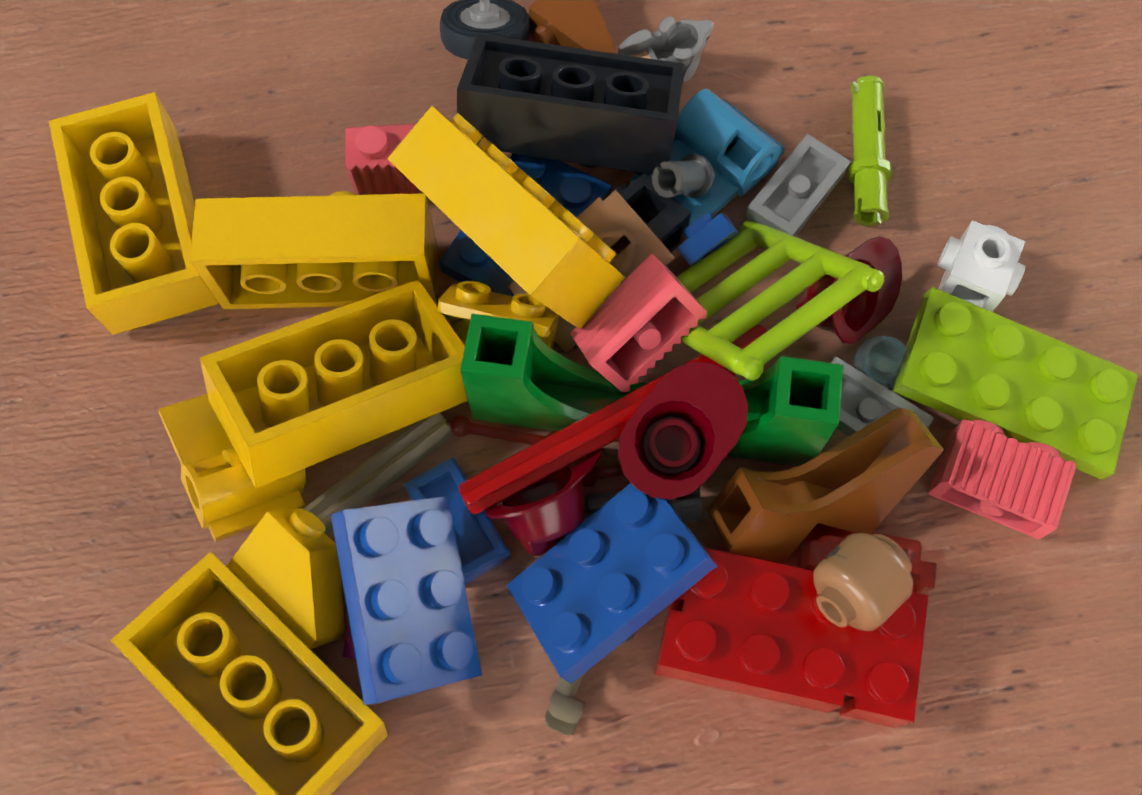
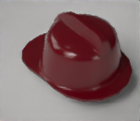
(869, 307)
(683, 430)
(548, 508)

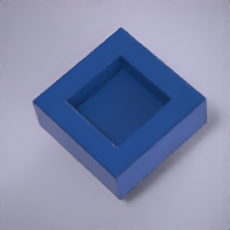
(706, 236)

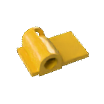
(215, 475)

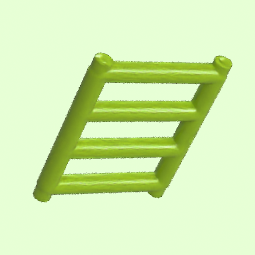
(781, 247)

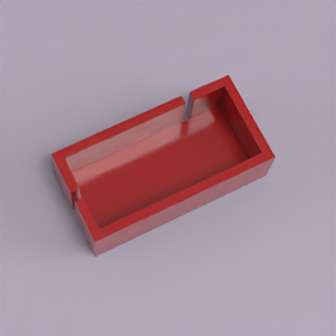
(761, 635)

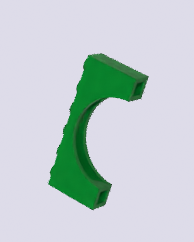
(527, 384)

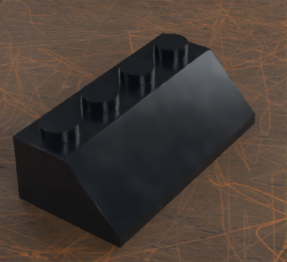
(571, 103)

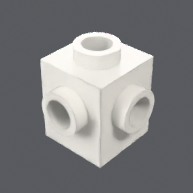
(982, 265)

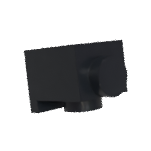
(662, 215)

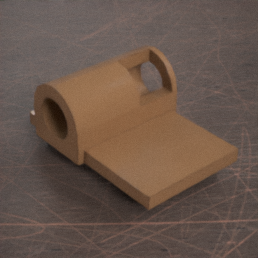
(625, 234)

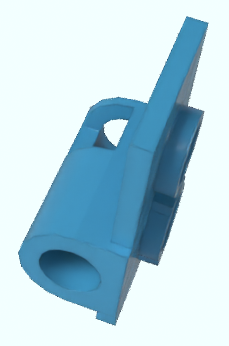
(707, 129)

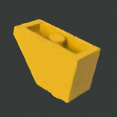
(295, 574)

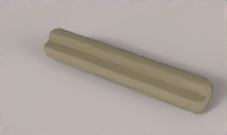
(382, 468)

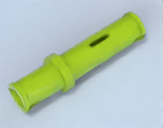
(870, 168)

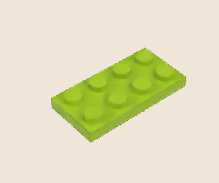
(1017, 378)

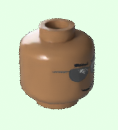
(863, 581)

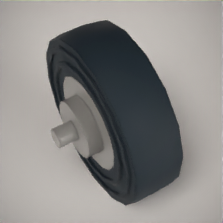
(467, 18)

